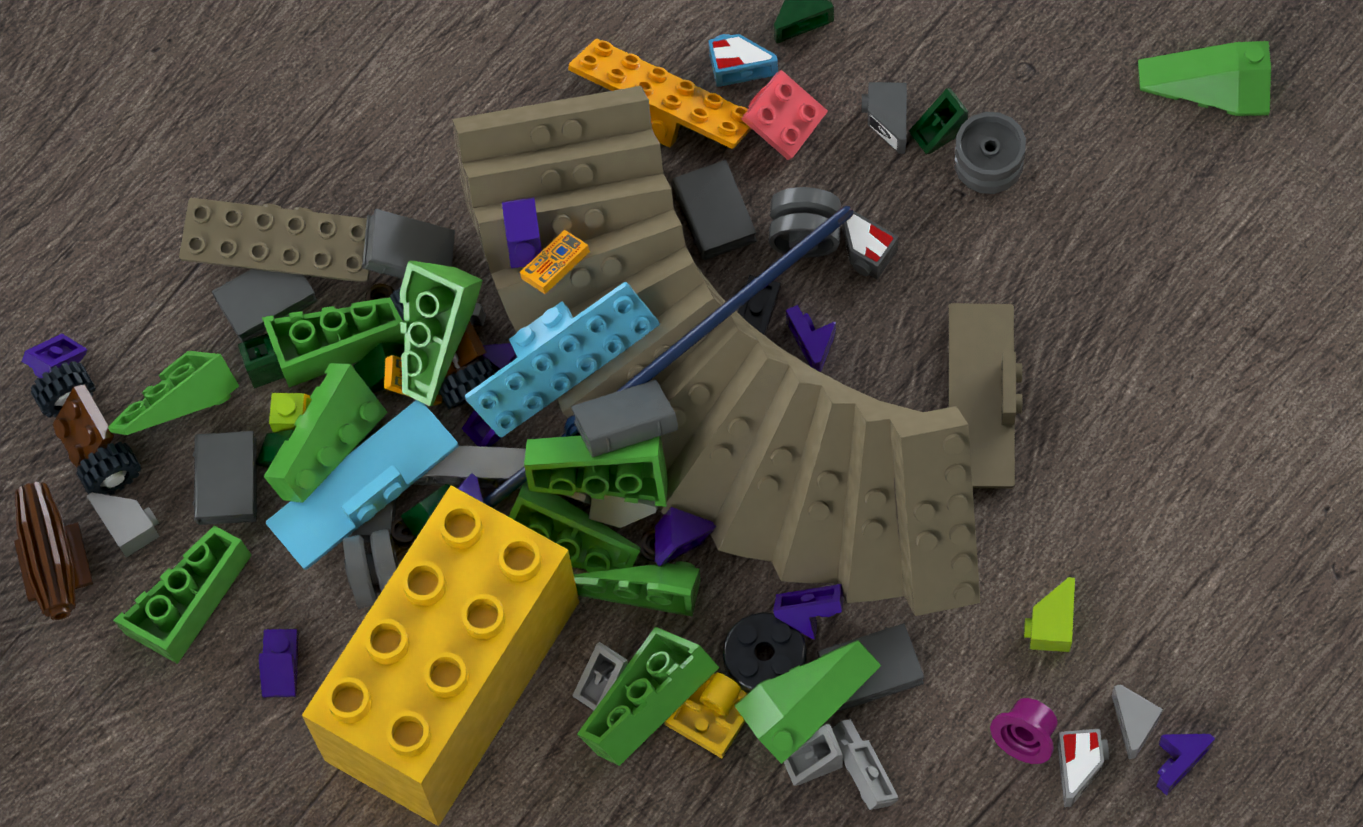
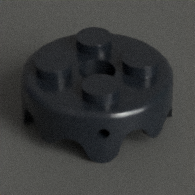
(758, 631)

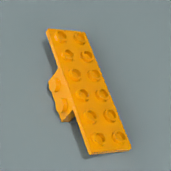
(670, 97)

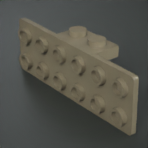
(274, 239)
(984, 387)

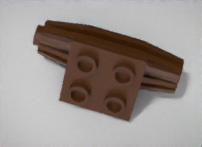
(48, 552)

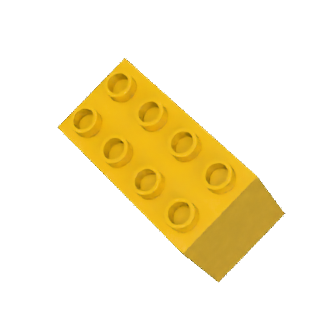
(443, 655)

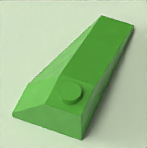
(1217, 76)
(436, 314)
(186, 386)
(589, 542)
(661, 588)
(797, 703)

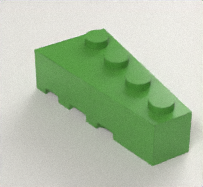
(344, 335)
(330, 428)
(567, 467)
(186, 596)
(646, 694)

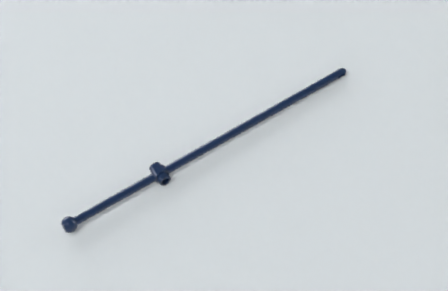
(699, 331)

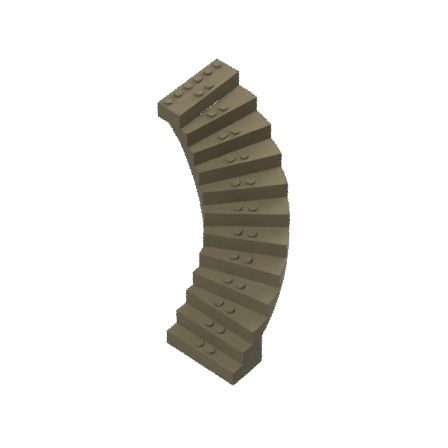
(762, 440)

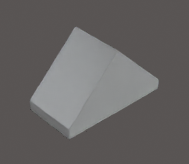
(599, 675)
(1136, 718)
(815, 757)

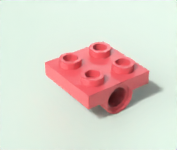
(784, 114)

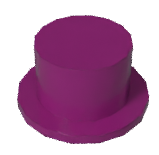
(1026, 731)

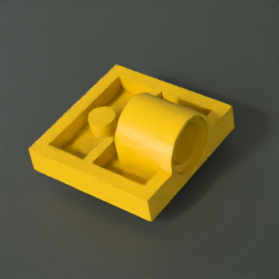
(710, 715)

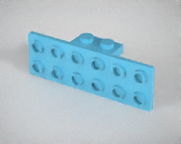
(559, 354)
(363, 484)

